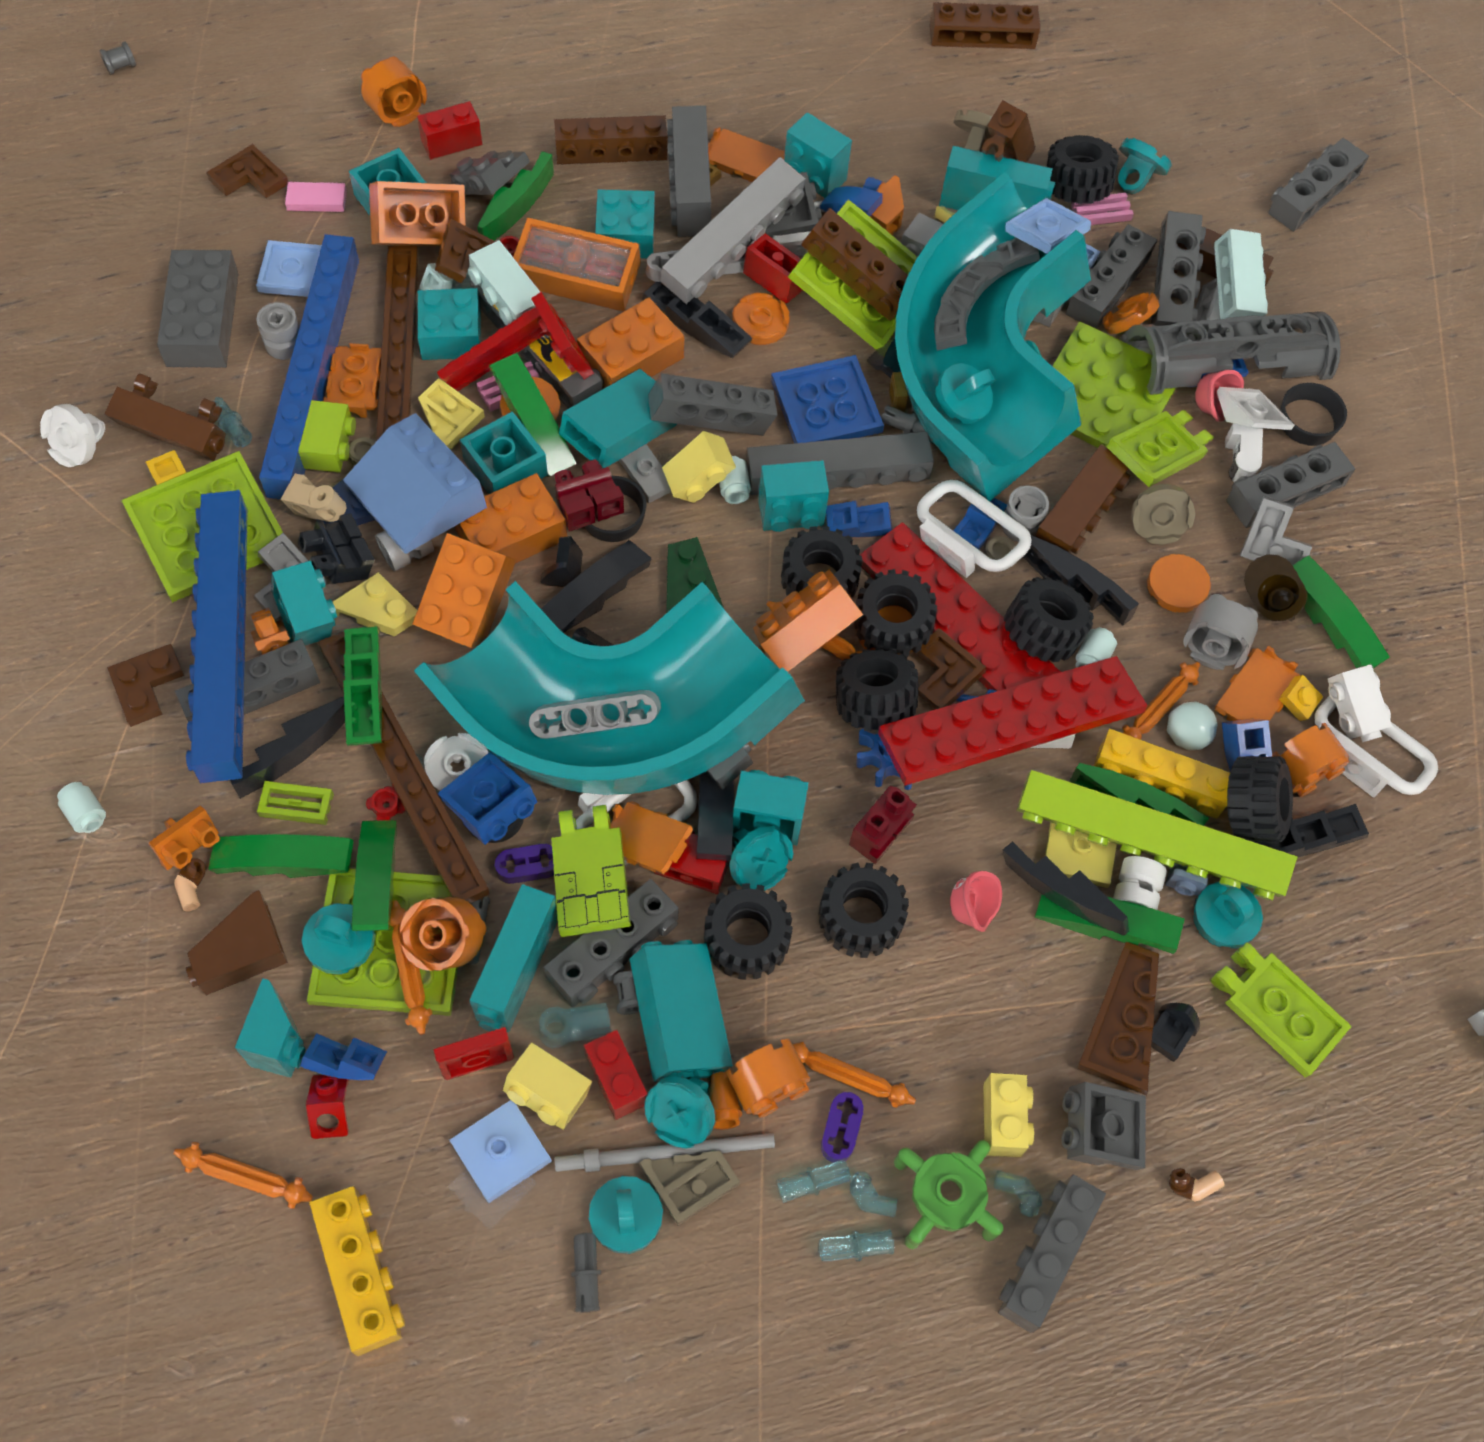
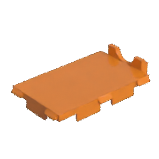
(741, 154)
(355, 378)
(1257, 687)
(650, 836)

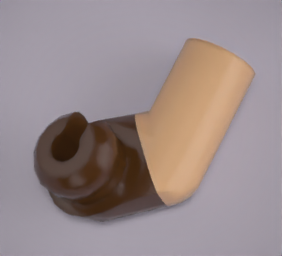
(187, 883)
(1193, 1188)

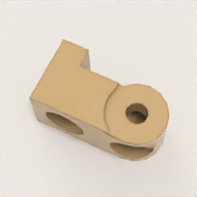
(312, 501)

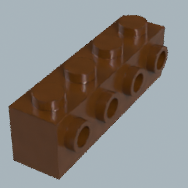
(984, 25)
(611, 139)
(833, 245)
(1084, 501)

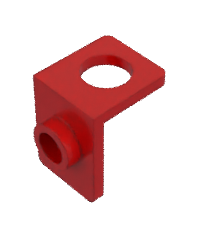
(327, 1097)

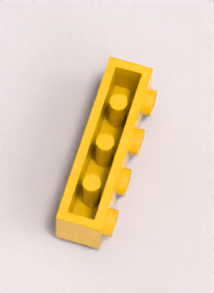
(1180, 776)
(356, 1270)

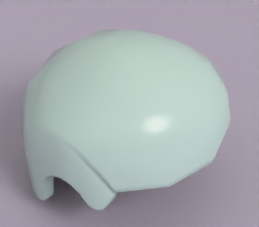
(1192, 725)

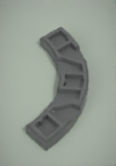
(971, 283)

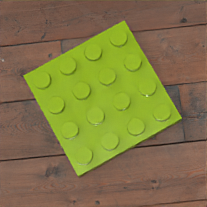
(838, 296)
(1108, 384)
(168, 520)
(377, 981)

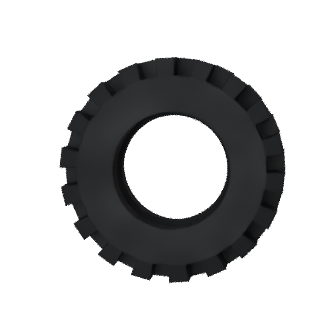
(1082, 168)
(824, 548)
(896, 591)
(1048, 619)
(876, 688)
(1260, 798)
(871, 885)
(753, 905)

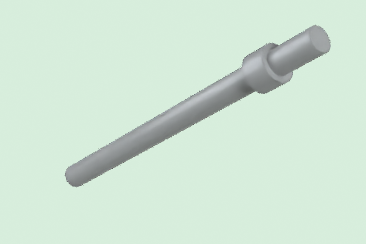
(593, 1159)

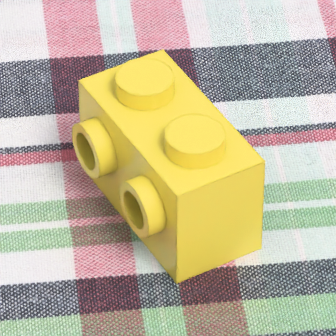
(698, 467)
(546, 1086)
(1007, 1114)

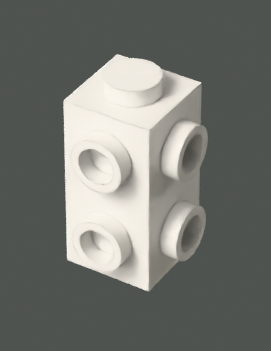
(1360, 703)

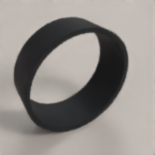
(1323, 396)
(633, 491)

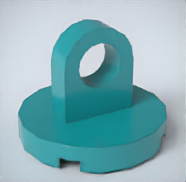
(1142, 160)
(965, 392)
(760, 856)
(1227, 915)
(332, 943)
(680, 1111)
(625, 1214)

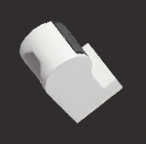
(1246, 450)

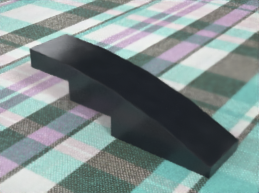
(700, 320)
(1085, 579)
(596, 584)
(302, 739)
(714, 819)
(1322, 832)
(1072, 894)

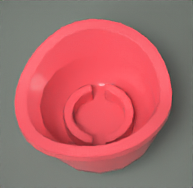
(1206, 394)
(976, 899)

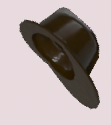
(1275, 588)

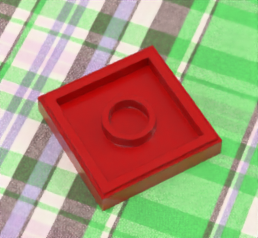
(474, 1054)

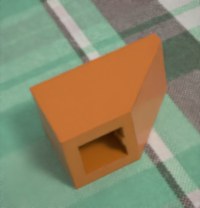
(891, 210)

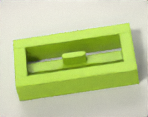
(295, 815)

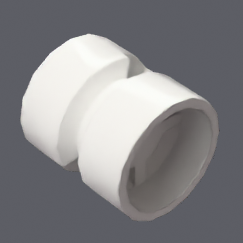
(1140, 881)

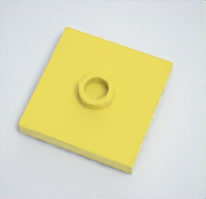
(1076, 853)

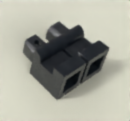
(339, 550)

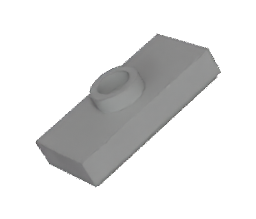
(646, 473)

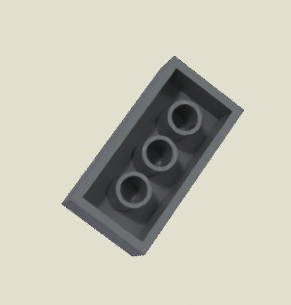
(689, 169)
(198, 308)

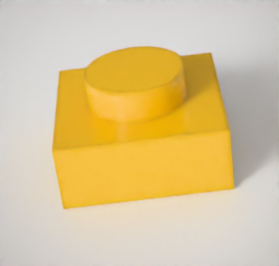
(165, 467)
(1301, 697)

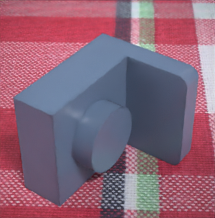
(1184, 882)

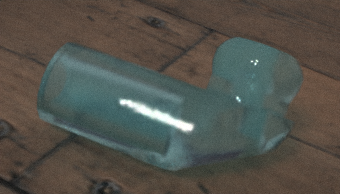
(1024, 1190)
(868, 1198)

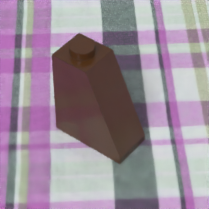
(237, 948)

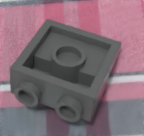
(489, 172)
(799, 217)
(1105, 1126)

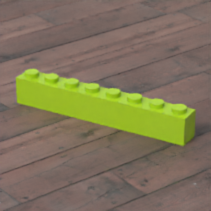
(1156, 834)

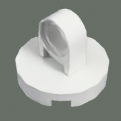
(71, 434)

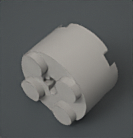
(1221, 633)

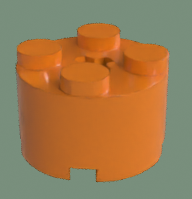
(393, 91)
(1313, 757)
(442, 933)
(769, 1078)

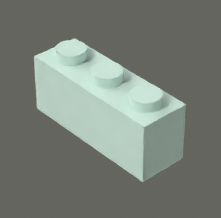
(1240, 274)
(502, 281)

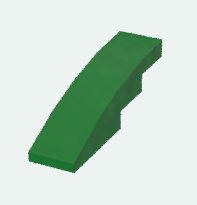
(514, 202)
(532, 410)
(1339, 616)
(362, 686)
(1134, 791)
(282, 854)
(374, 876)
(1145, 924)

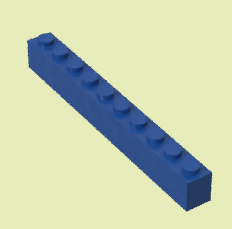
(310, 360)
(219, 639)

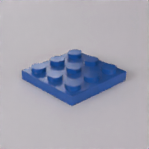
(827, 401)

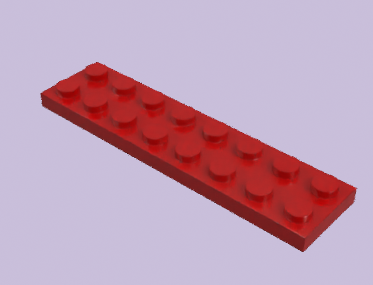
(960, 609)
(1011, 720)

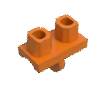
(268, 633)
(183, 838)

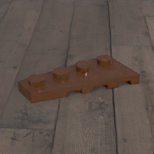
(1124, 1026)

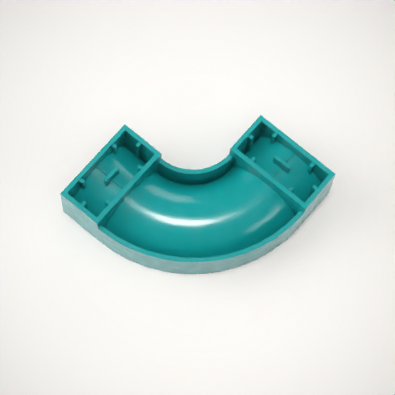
(1031, 399)
(700, 664)

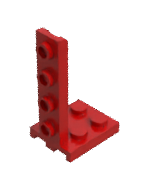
(513, 338)

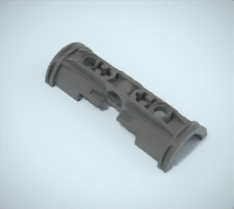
(1265, 338)

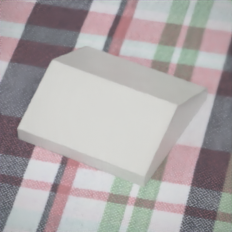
(1251, 409)

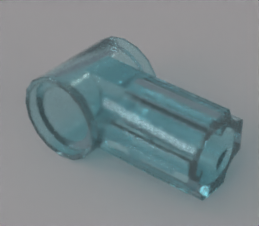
(579, 1024)

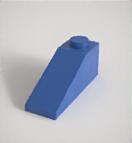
(1246, 739)

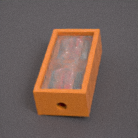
(578, 263)

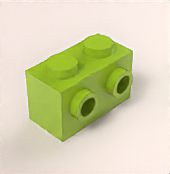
(326, 436)

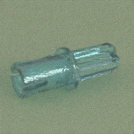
(232, 424)
(813, 1180)
(856, 1246)

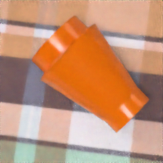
(724, 1102)

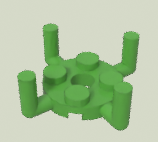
(934, 1207)

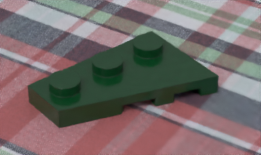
(686, 570)

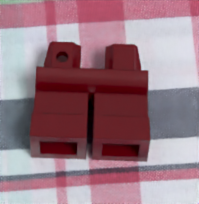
(588, 495)
(882, 824)

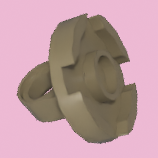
(976, 125)
(1163, 513)

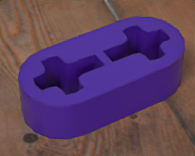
(525, 860)
(850, 1129)

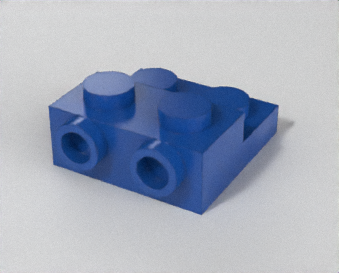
(489, 798)

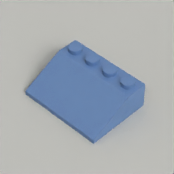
(414, 484)

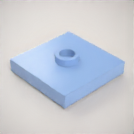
(1046, 225)
(288, 268)
(500, 1151)

